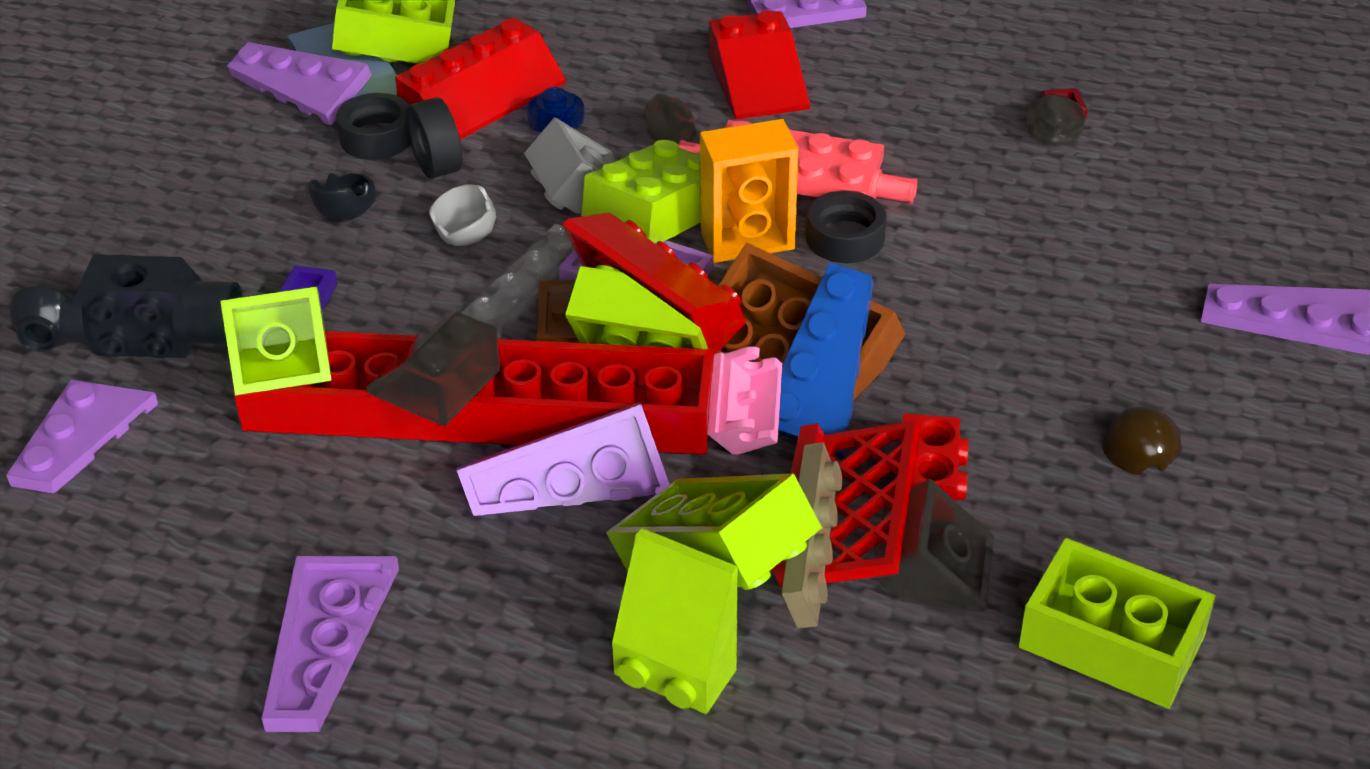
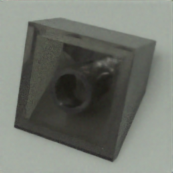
(441, 369)
(942, 553)

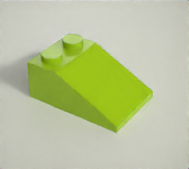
(619, 311)
(677, 622)

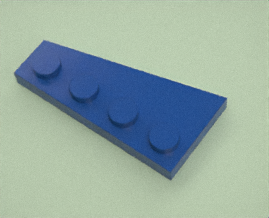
(826, 355)

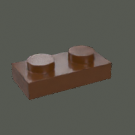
(552, 307)

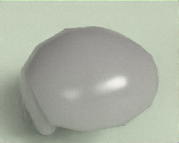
(463, 215)

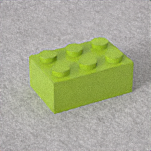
(393, 28)
(651, 188)
(1116, 622)

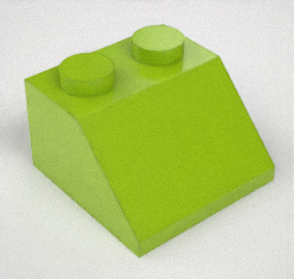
(276, 340)

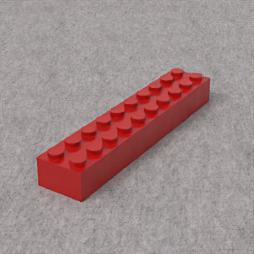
(533, 394)

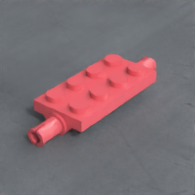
(839, 165)

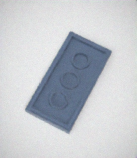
(320, 41)

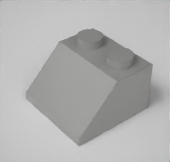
(562, 160)

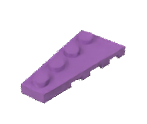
(306, 79)

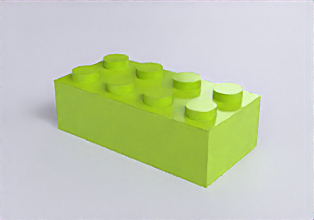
(732, 518)

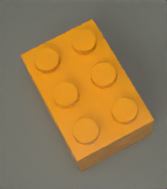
(748, 188)

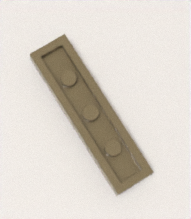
(804, 574)

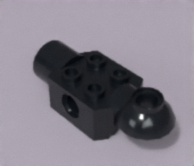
(126, 309)

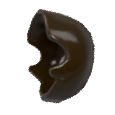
(1142, 440)

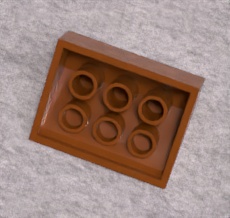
(776, 301)

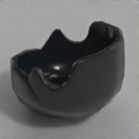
(343, 196)

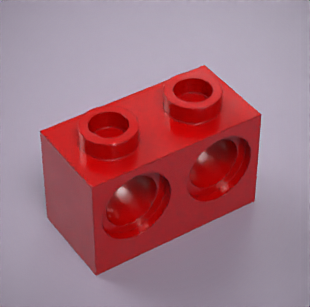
(940, 454)

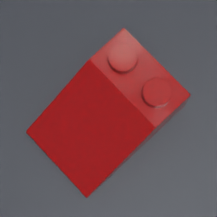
(757, 64)

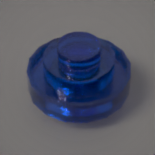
(558, 104)

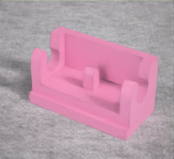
(744, 400)

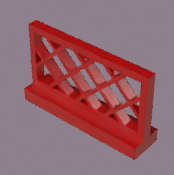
(894, 496)

